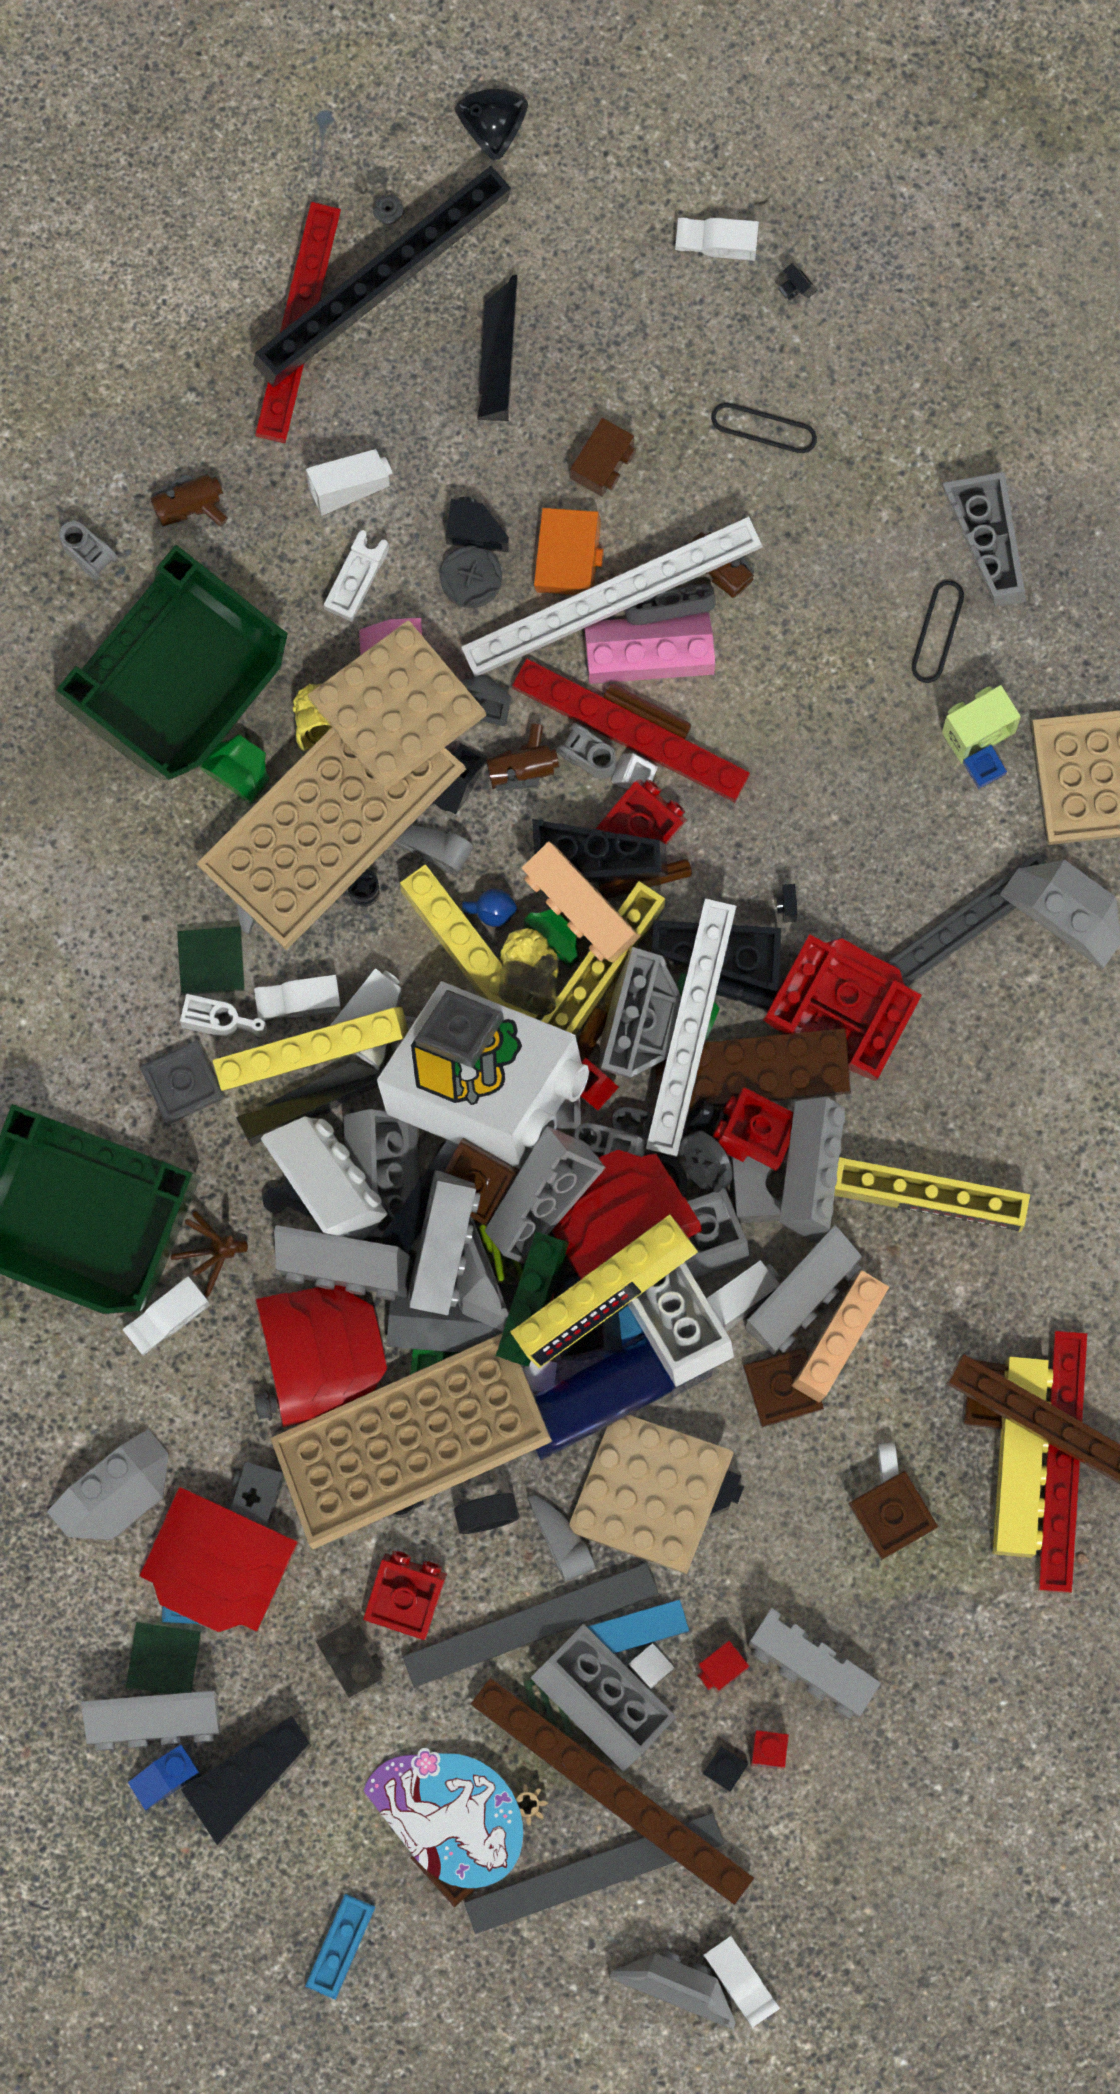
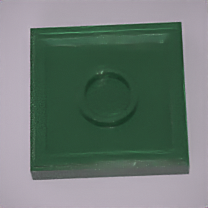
(211, 960)
(163, 1659)

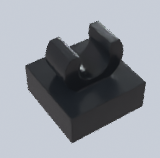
(797, 283)

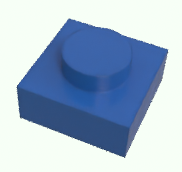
(984, 767)

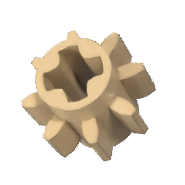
(533, 1798)

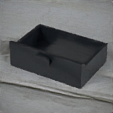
(598, 1342)

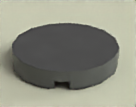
(471, 576)
(706, 1161)

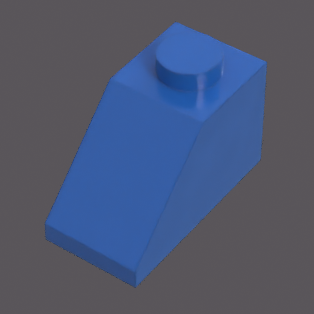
(164, 1777)

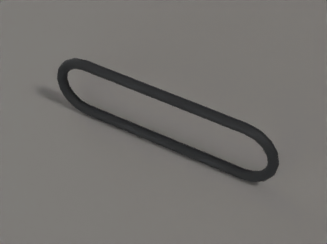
(769, 416)
(950, 636)

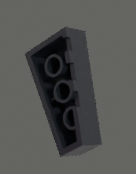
(603, 854)
(749, 958)
(243, 1780)

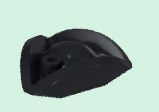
(492, 118)

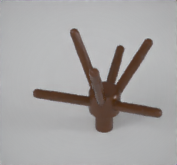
(221, 1249)

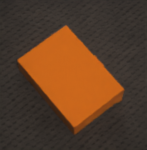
(568, 551)

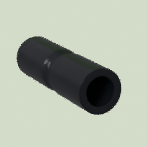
(746, 994)

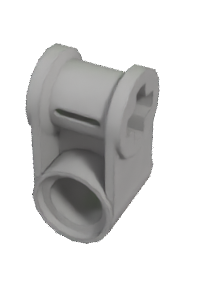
(90, 553)
(583, 748)

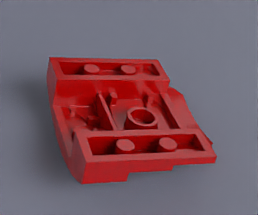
(848, 989)
(621, 1207)
(320, 1350)
(216, 1564)

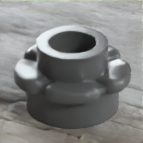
(384, 216)
(265, 1405)

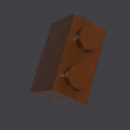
(603, 457)

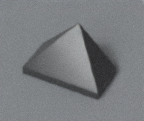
(491, 698)

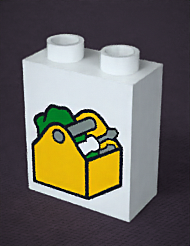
(499, 1101)

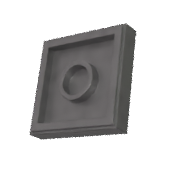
(459, 1029)
(182, 1082)

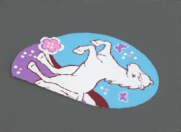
(450, 1815)

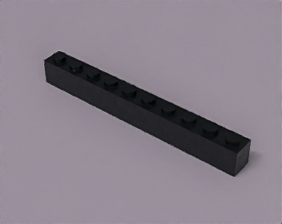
(381, 276)

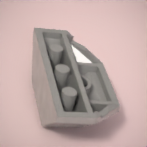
(1068, 907)
(640, 1016)
(478, 1287)
(114, 1491)
(679, 1985)

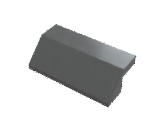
(439, 1332)

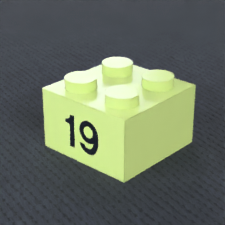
(980, 722)

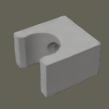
(750, 1192)

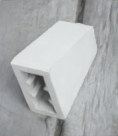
(347, 480)
(375, 995)
(744, 1294)

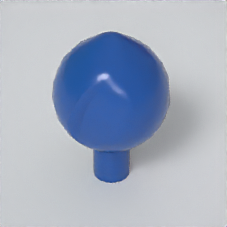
(493, 907)

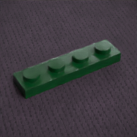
(533, 1291)

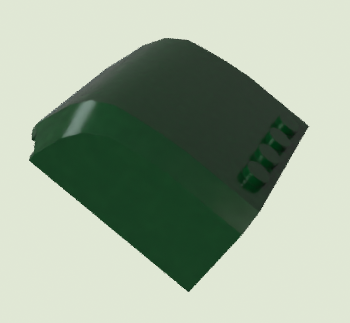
(176, 670)
(86, 1213)

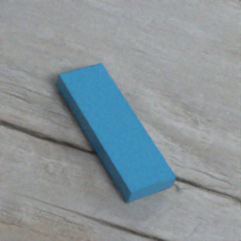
(642, 1627)
(340, 1946)

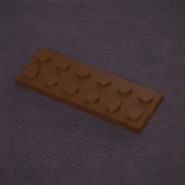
(772, 1067)

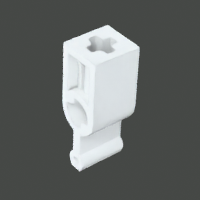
(718, 237)
(298, 998)
(203, 1013)
(166, 1316)
(741, 1981)

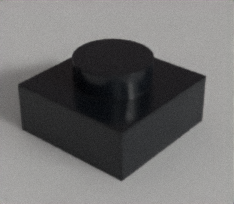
(787, 903)
(725, 1769)

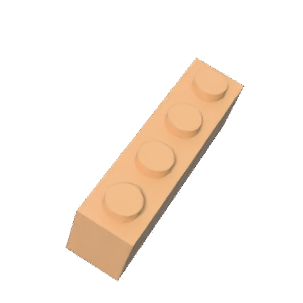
(581, 902)
(840, 1336)

